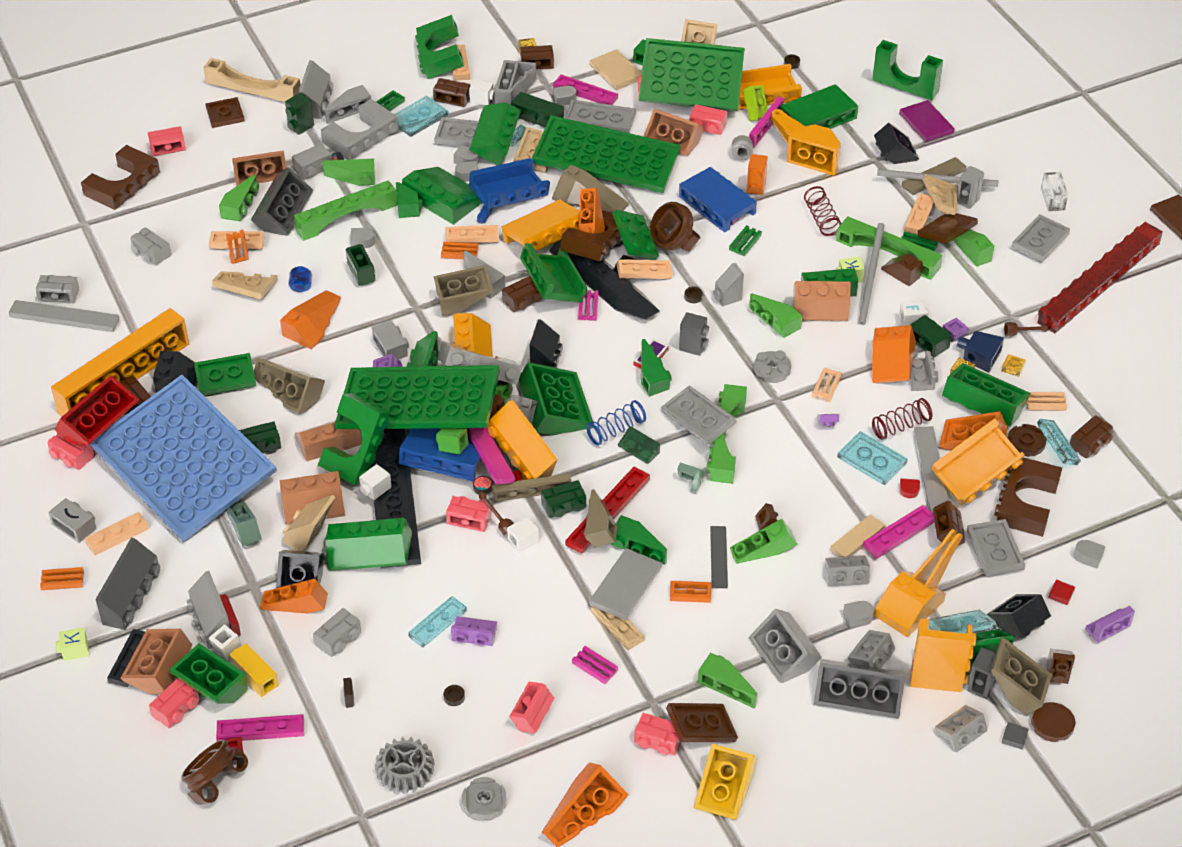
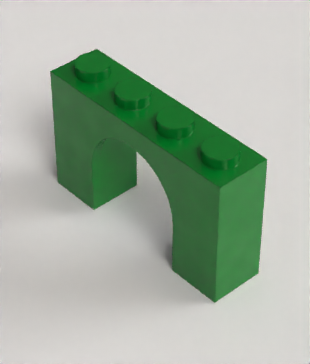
(428, 37)
(888, 72)
(372, 422)

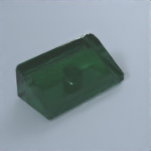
(639, 445)

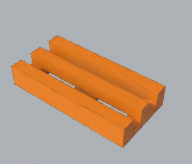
(235, 236)
(455, 250)
(61, 577)
(690, 595)

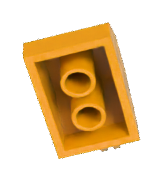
(810, 145)
(911, 596)

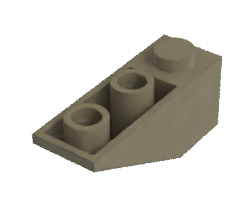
(600, 524)

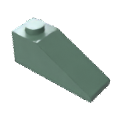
(244, 523)

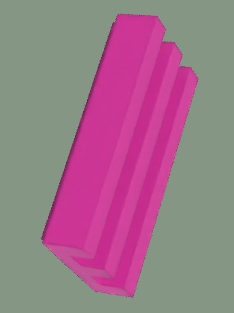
(589, 295)
(597, 662)

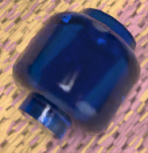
(300, 279)

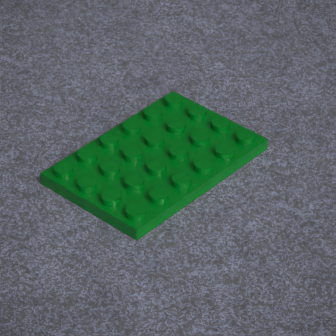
(691, 74)

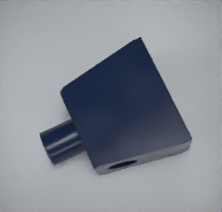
(981, 349)

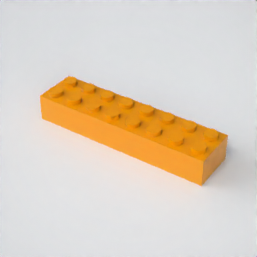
(130, 356)

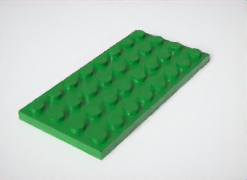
(607, 153)
(426, 395)

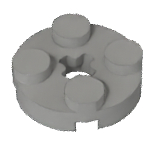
(763, 365)
(484, 810)

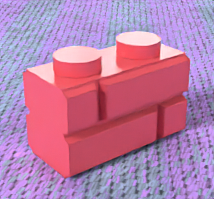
(712, 119)
(166, 141)
(71, 454)
(468, 513)
(174, 703)
(532, 707)
(656, 734)

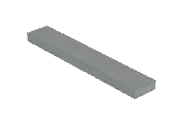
(64, 315)
(928, 455)

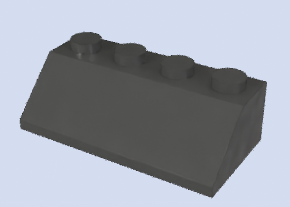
(281, 202)
(127, 585)
(859, 688)

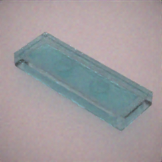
(1058, 442)
(437, 621)

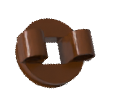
(677, 219)
(207, 766)

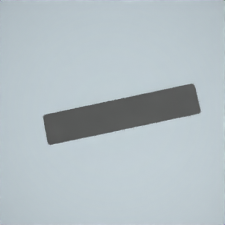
(719, 571)

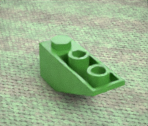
(236, 201)
(778, 315)
(765, 543)

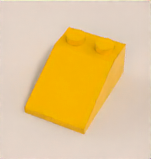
(725, 781)

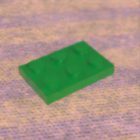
(635, 234)
(225, 374)

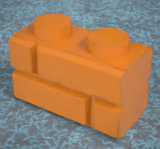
(757, 174)

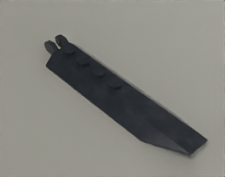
(614, 290)

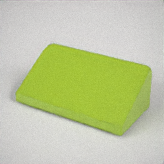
(755, 102)

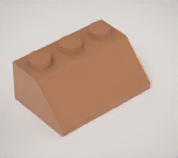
(674, 130)
(263, 165)
(822, 300)
(326, 435)
(307, 489)
(153, 659)

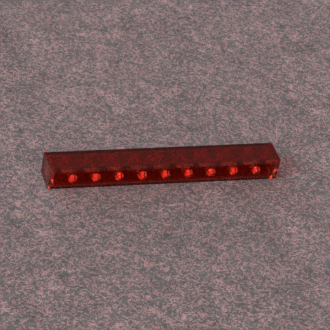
(1099, 277)

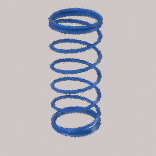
(597, 429)

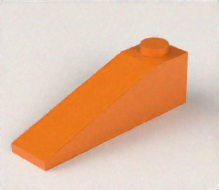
(309, 320)
(586, 801)

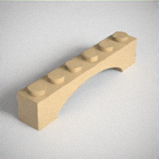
(221, 74)

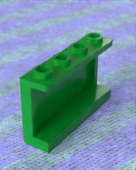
(825, 108)
(554, 275)

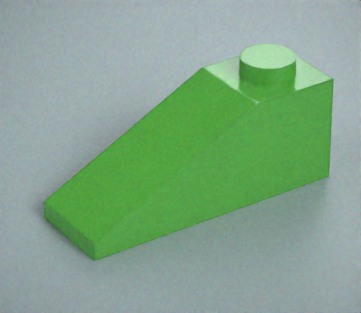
(352, 171)
(976, 247)
(724, 678)

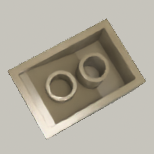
(462, 289)
(1020, 678)

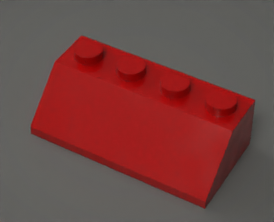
(96, 412)

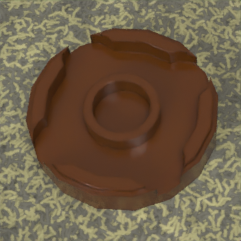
(1027, 439)
(1053, 722)

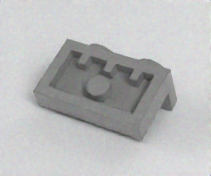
(923, 373)
(847, 570)
(872, 650)
(962, 727)

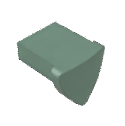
(691, 473)

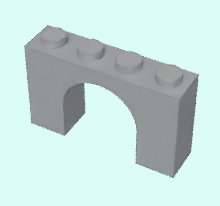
(351, 144)
(456, 355)

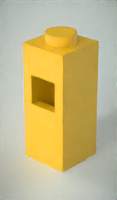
(258, 672)

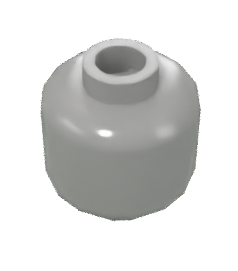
(742, 147)

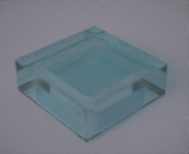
(518, 134)

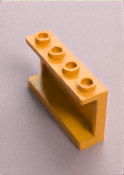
(775, 81)
(542, 225)
(977, 463)
(941, 658)

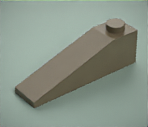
(575, 179)
(290, 386)

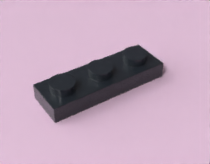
(124, 658)

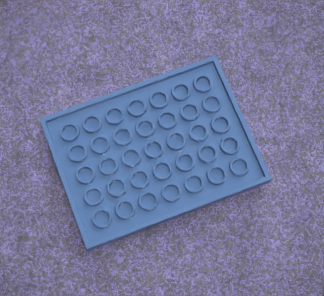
(183, 457)

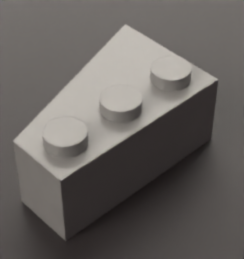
(513, 79)

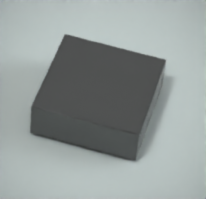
(1015, 735)

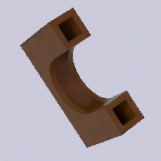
(115, 193)
(591, 244)
(1022, 515)

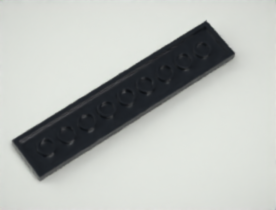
(399, 499)

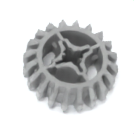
(403, 771)

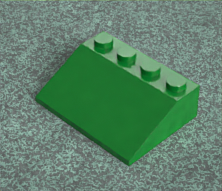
(442, 193)
(559, 399)

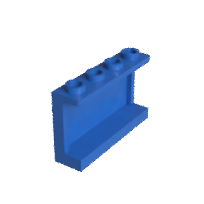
(507, 183)
(716, 198)
(422, 452)

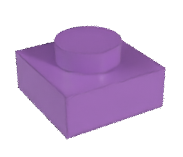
(956, 328)
(828, 419)

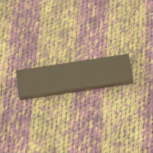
(950, 168)
(527, 488)

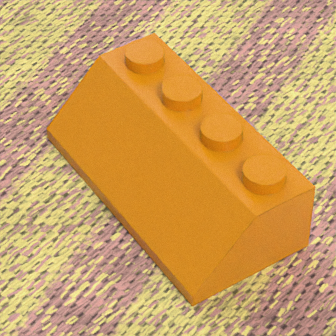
(472, 333)
(521, 442)

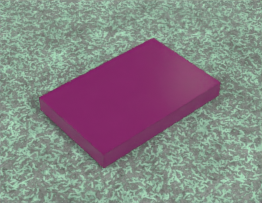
(926, 121)

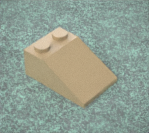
(699, 32)
(307, 523)

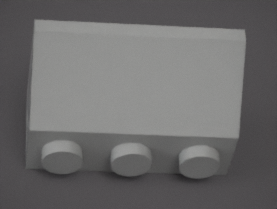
(317, 87)
(207, 607)
(784, 646)

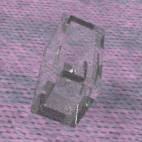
(1054, 191)

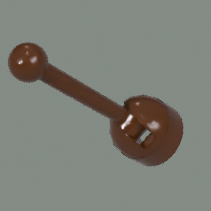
(1012, 328)
(504, 523)

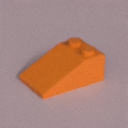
(893, 353)
(960, 429)

